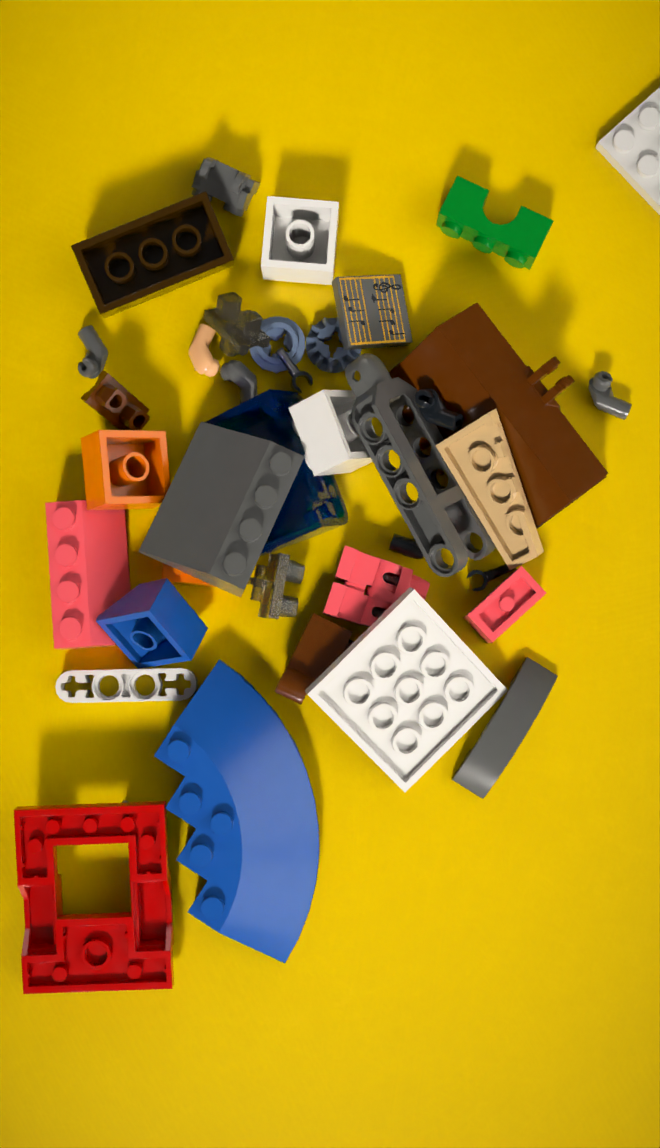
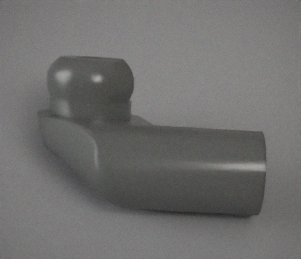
(96, 353)
(238, 373)
(603, 397)

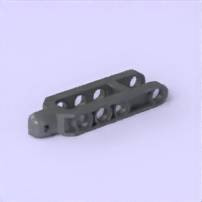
(441, 513)

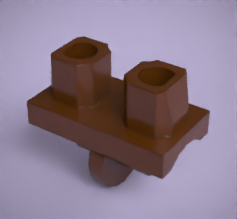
(116, 404)

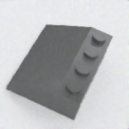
(222, 506)

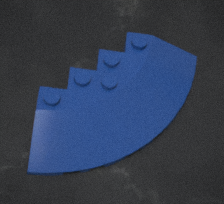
(249, 812)

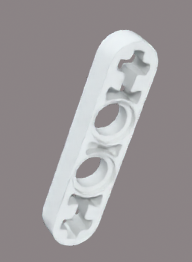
(127, 689)

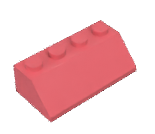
(85, 570)

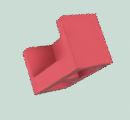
(504, 605)

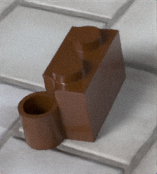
(315, 652)

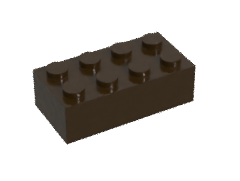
(153, 255)

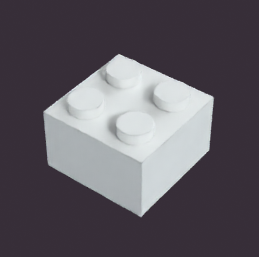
(299, 240)
(328, 433)

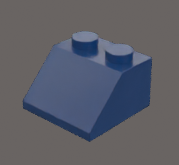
(154, 625)

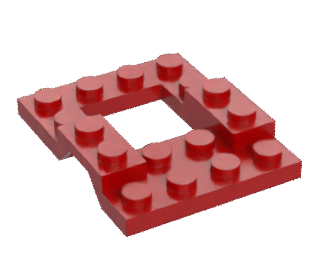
(96, 948)

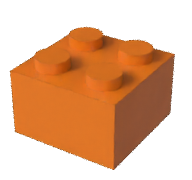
(125, 469)

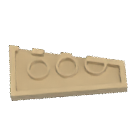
(490, 481)

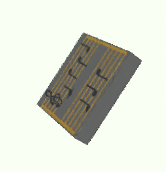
(372, 311)

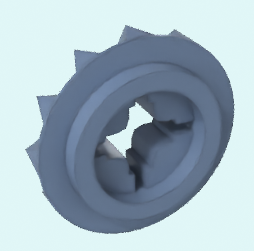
(293, 341)
(319, 352)

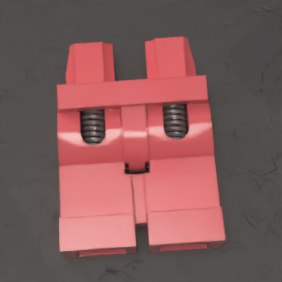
(362, 570)

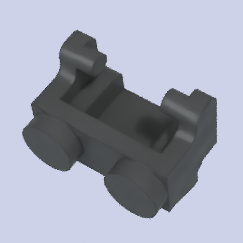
(225, 184)

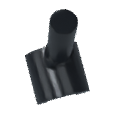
(293, 370)
(489, 575)

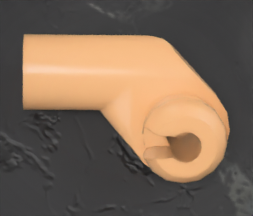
(200, 353)

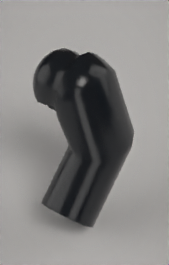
(435, 411)

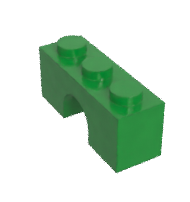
(464, 218)

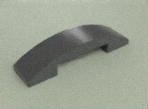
(506, 728)

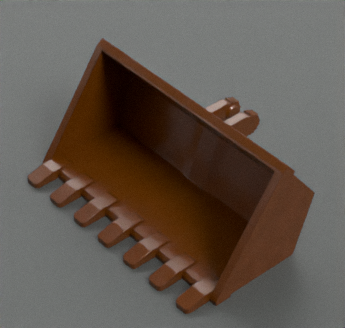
(479, 372)

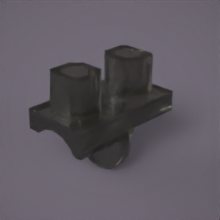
(237, 328)
(269, 586)

